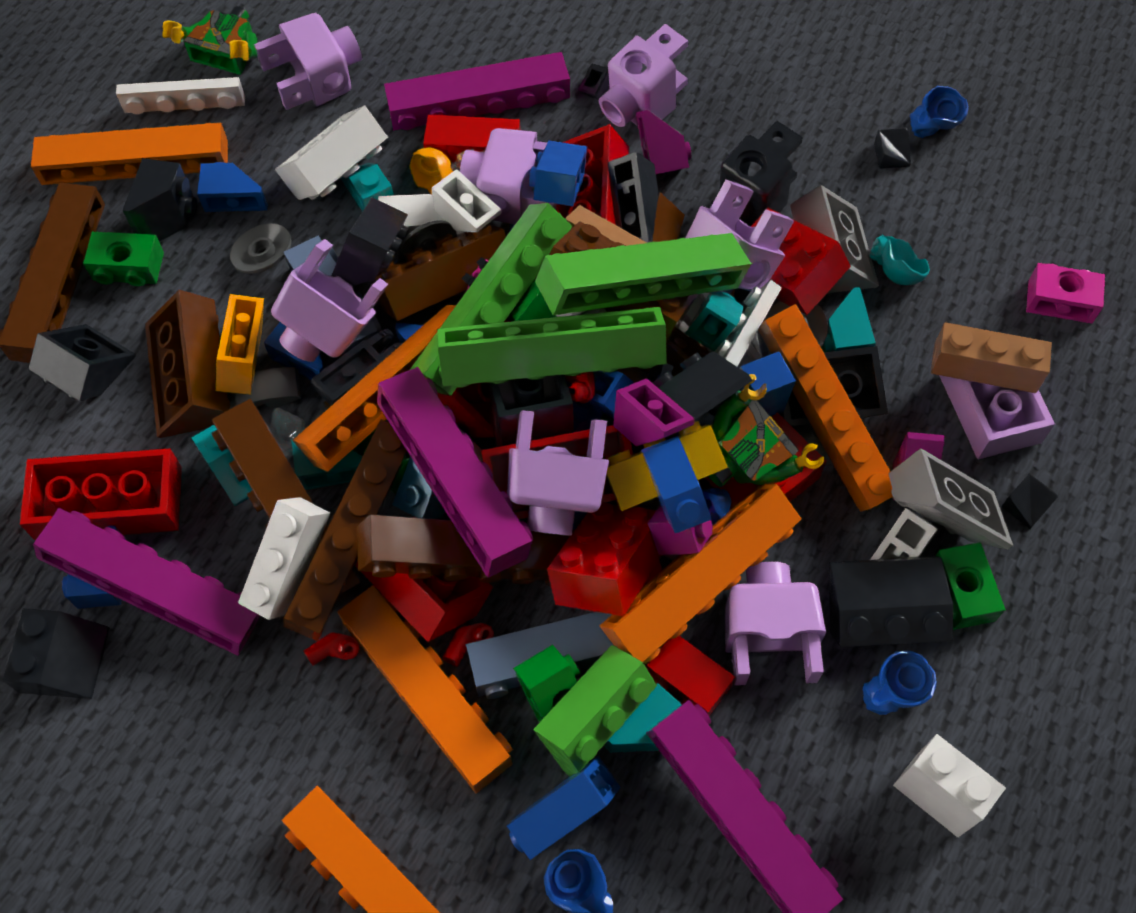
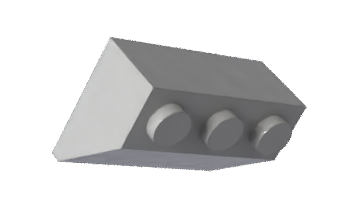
(840, 221)
(949, 499)

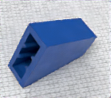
(563, 808)

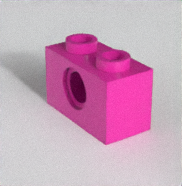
(1065, 293)

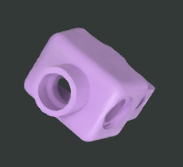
(316, 56)
(651, 89)
(505, 171)
(758, 242)
(321, 309)
(555, 480)
(773, 617)

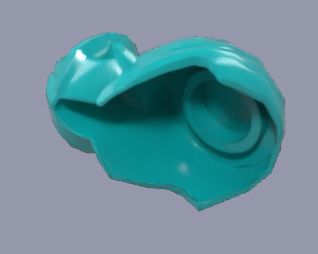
(899, 260)

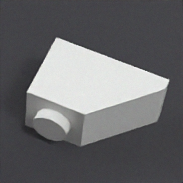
(463, 203)

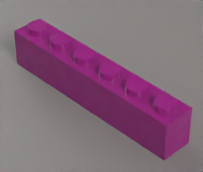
(478, 90)
(454, 472)
(145, 579)
(742, 813)

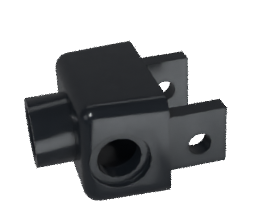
(776, 174)

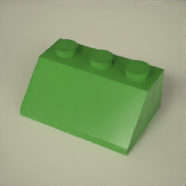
(595, 709)

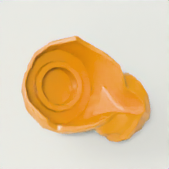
(429, 167)

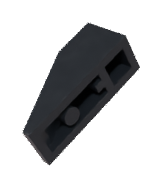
(634, 194)

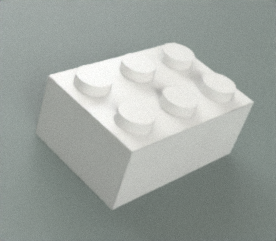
(332, 154)

